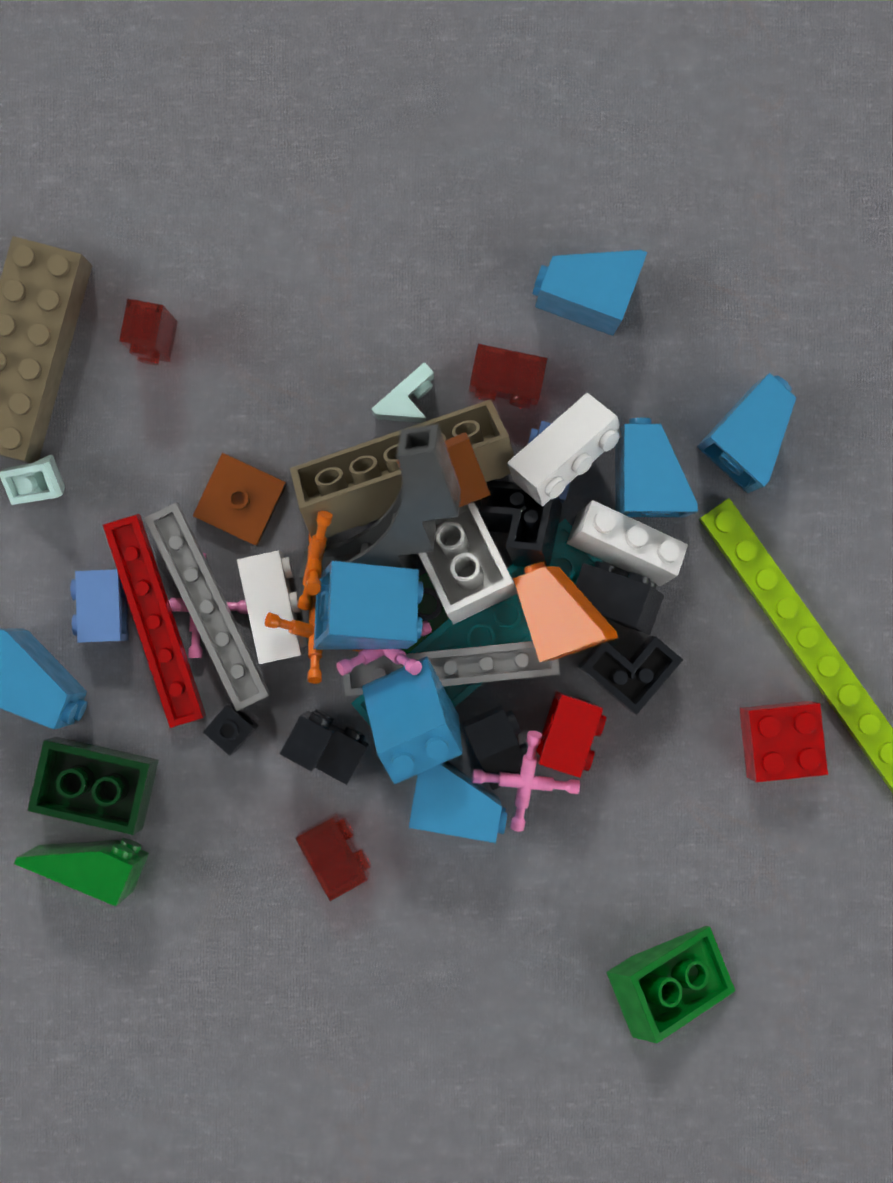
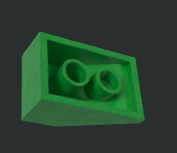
(96, 868)
(670, 984)

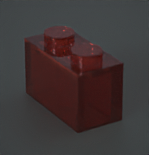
(148, 331)
(507, 376)
(334, 856)

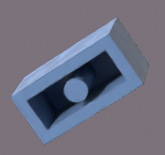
(99, 607)

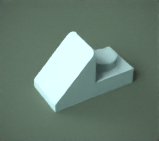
(398, 403)
(33, 481)

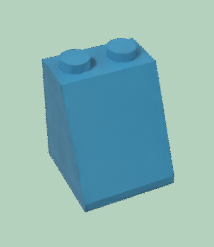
(589, 287)
(752, 433)
(649, 475)
(367, 607)
(36, 683)
(412, 721)
(454, 806)

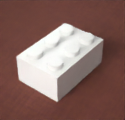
(466, 566)

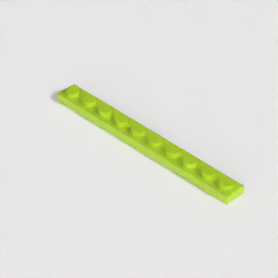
(803, 635)

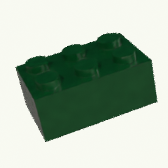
(93, 785)

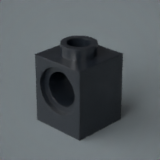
(230, 729)

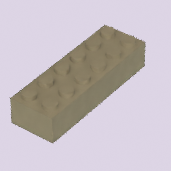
(38, 318)
(366, 479)

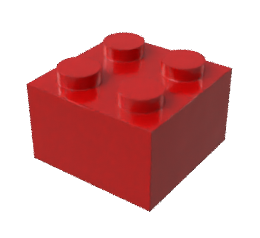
(570, 734)
(783, 741)

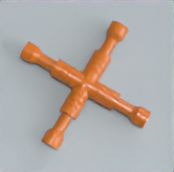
(313, 569)
(305, 630)

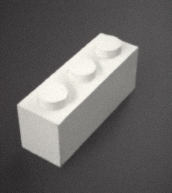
(565, 449)
(627, 543)
(265, 591)

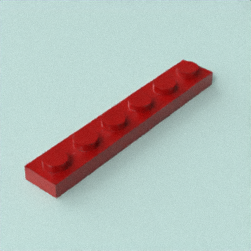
(154, 620)

